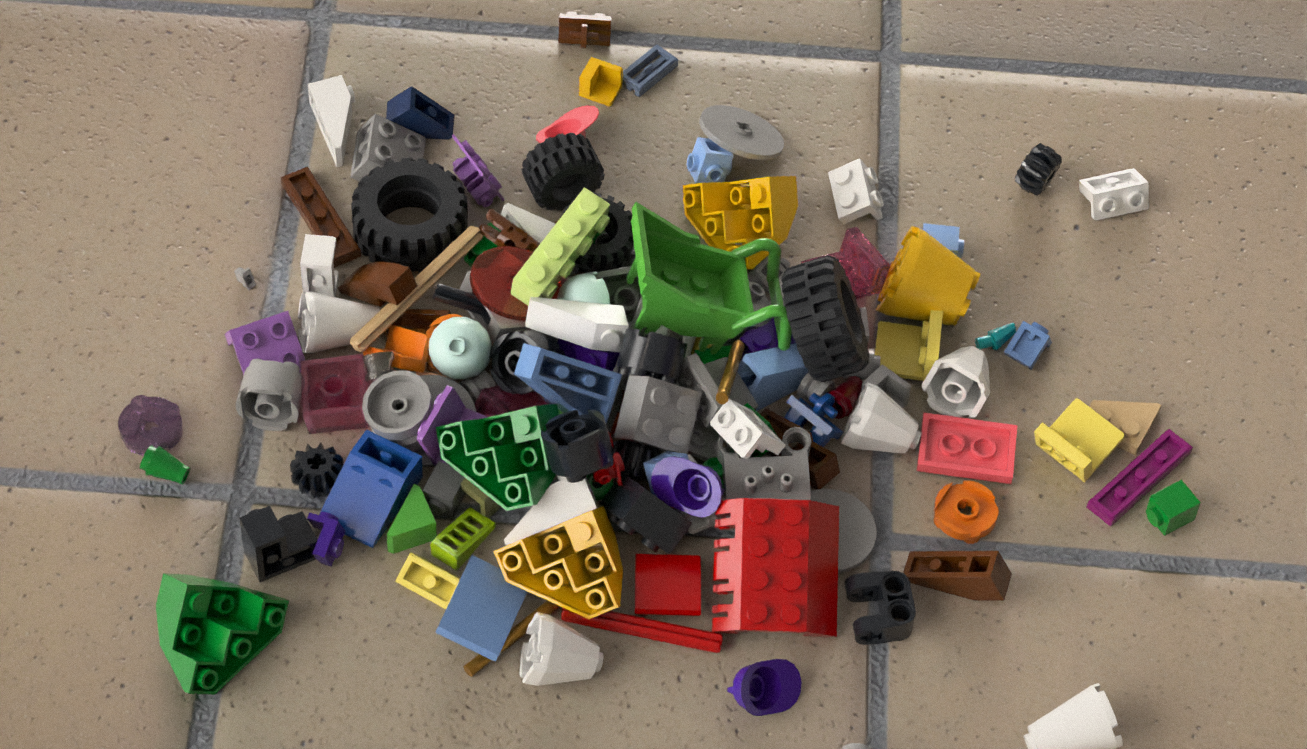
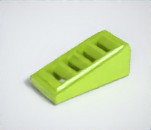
(455, 558)

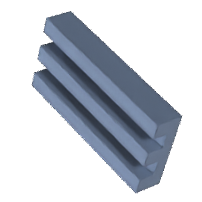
(652, 73)

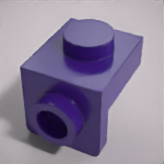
(330, 540)

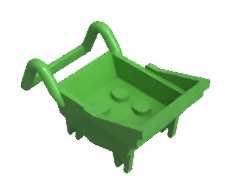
(700, 286)

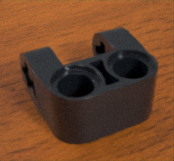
(883, 626)

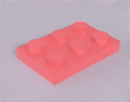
(967, 448)

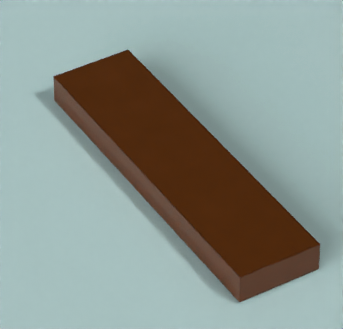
(320, 213)

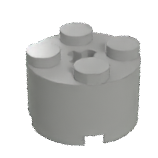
(270, 394)

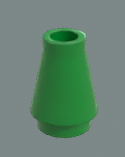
(163, 465)

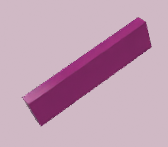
(1139, 477)

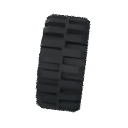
(403, 186)
(825, 318)

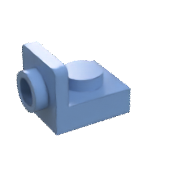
(1028, 344)

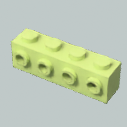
(561, 247)

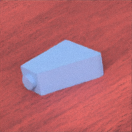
(772, 374)

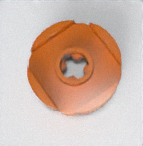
(960, 526)

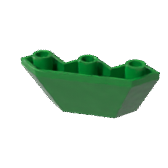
(502, 454)
(213, 628)

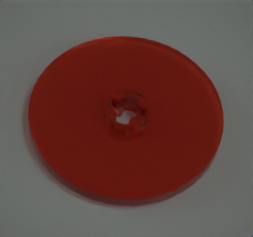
(493, 279)

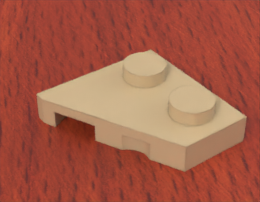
(1129, 417)

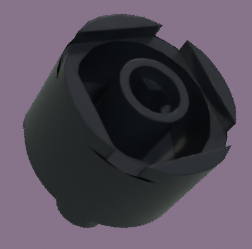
(506, 353)
(651, 356)
(577, 444)

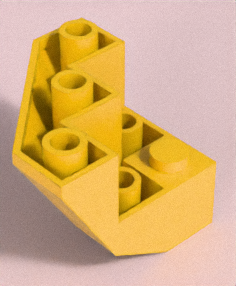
(742, 212)
(569, 564)

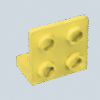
(910, 348)
(1079, 439)

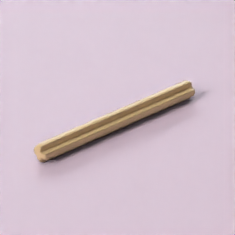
(425, 280)

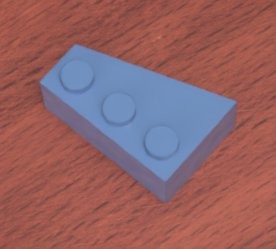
(568, 381)

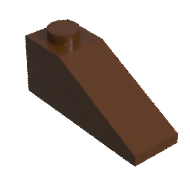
(960, 573)

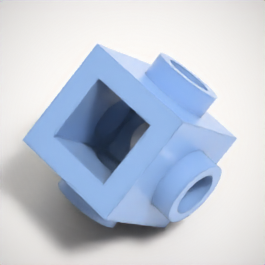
(709, 162)

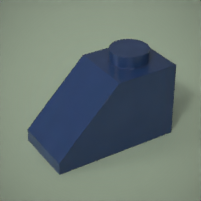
(420, 114)

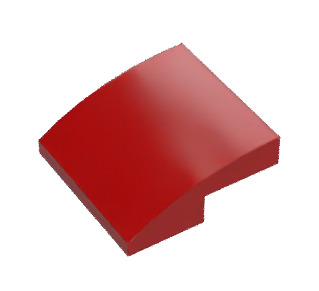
(668, 584)

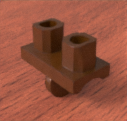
(584, 29)

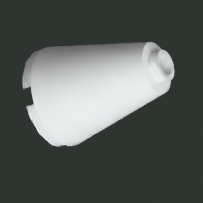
(330, 321)
(1077, 724)

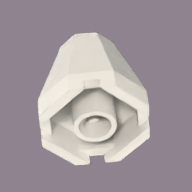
(958, 383)
(880, 424)
(557, 653)

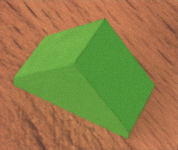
(413, 523)

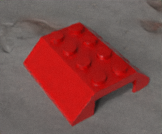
(777, 567)

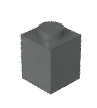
(444, 490)

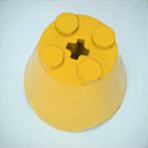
(926, 279)

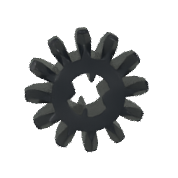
(1038, 169)
(633, 457)
(316, 469)

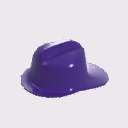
(687, 486)
(767, 687)

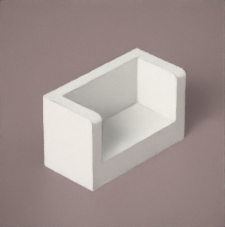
(318, 265)

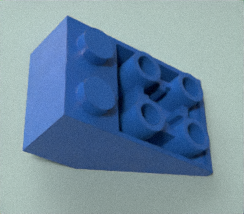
(373, 487)

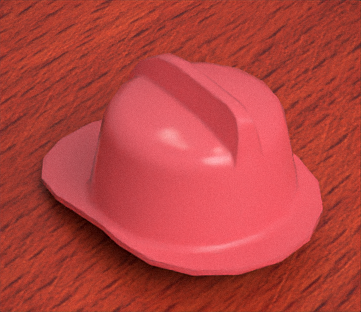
(574, 121)

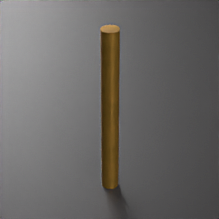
(730, 372)
(514, 635)

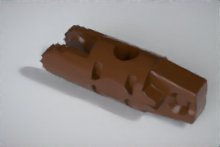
(509, 235)

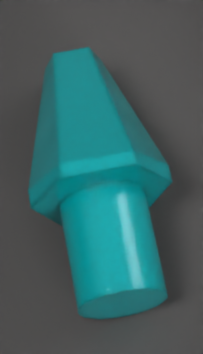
(996, 337)

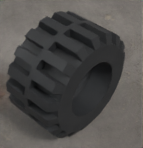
(561, 169)
(614, 253)

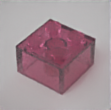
(334, 393)

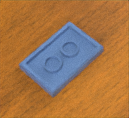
(481, 609)

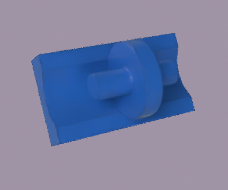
(802, 411)

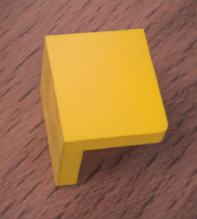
(600, 81)

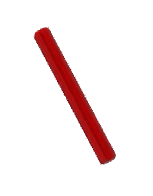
(650, 629)

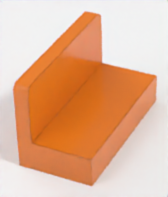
(408, 346)

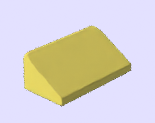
(428, 580)

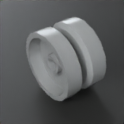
(398, 406)

